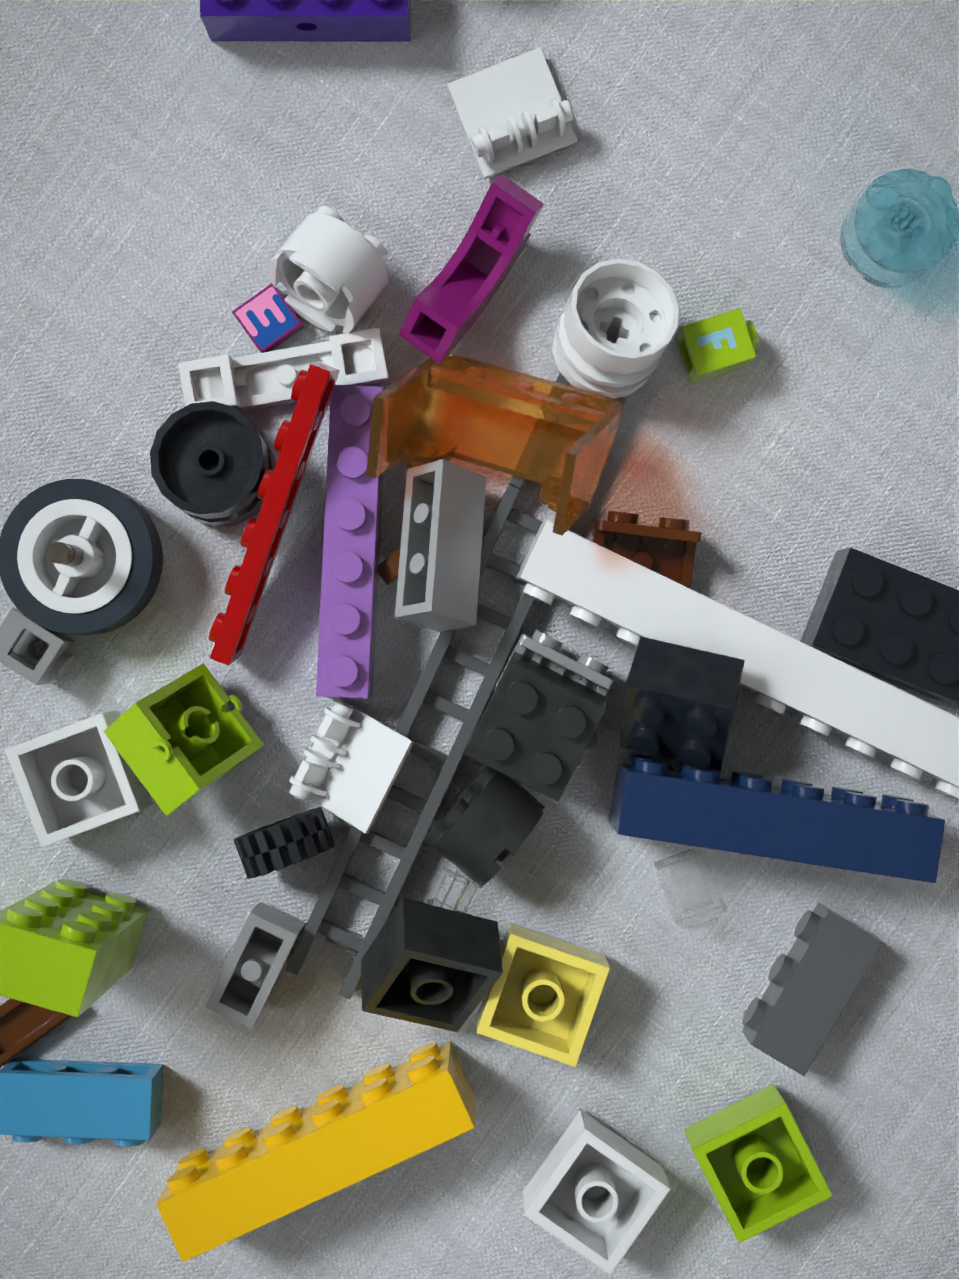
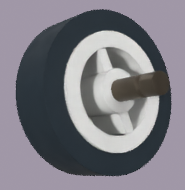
(80, 557)

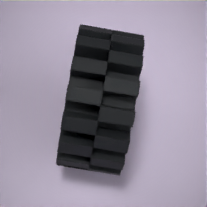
(284, 843)

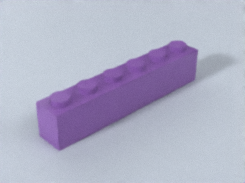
(349, 550)

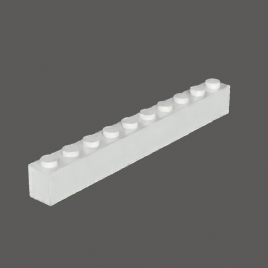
(775, 664)

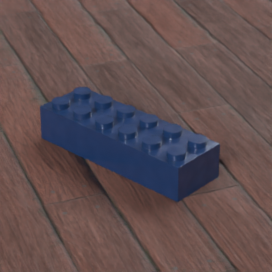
(776, 822)

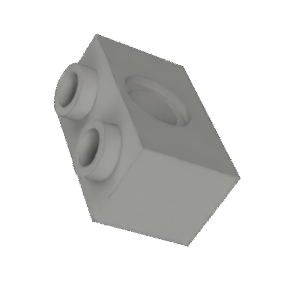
(255, 965)

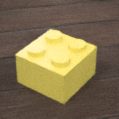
(543, 995)

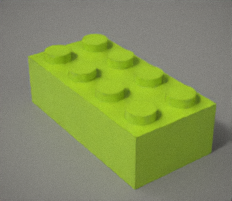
(67, 946)

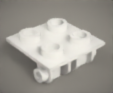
(512, 112)
(351, 765)

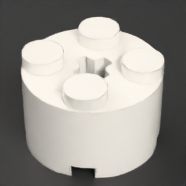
(330, 271)

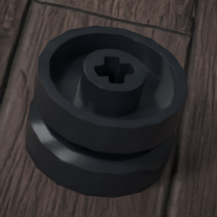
(207, 437)

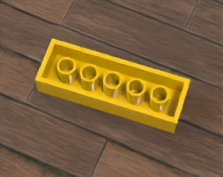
(317, 1149)

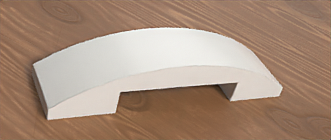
(270, 376)

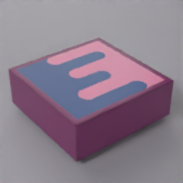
(268, 319)

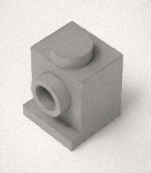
(17, 645)

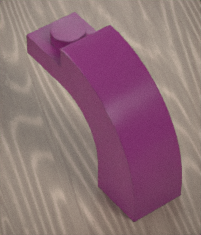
(474, 272)

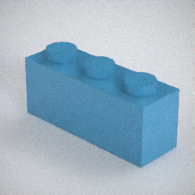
(80, 1101)

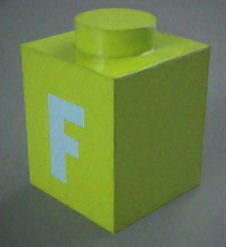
(717, 345)

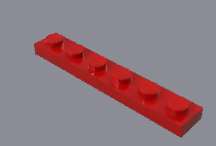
(278, 491)

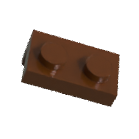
(662, 549)

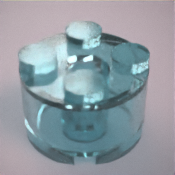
(920, 207)

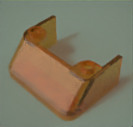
(498, 422)

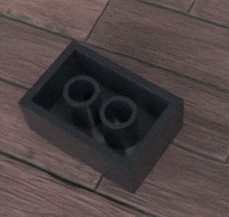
(888, 623)

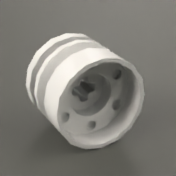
(615, 327)

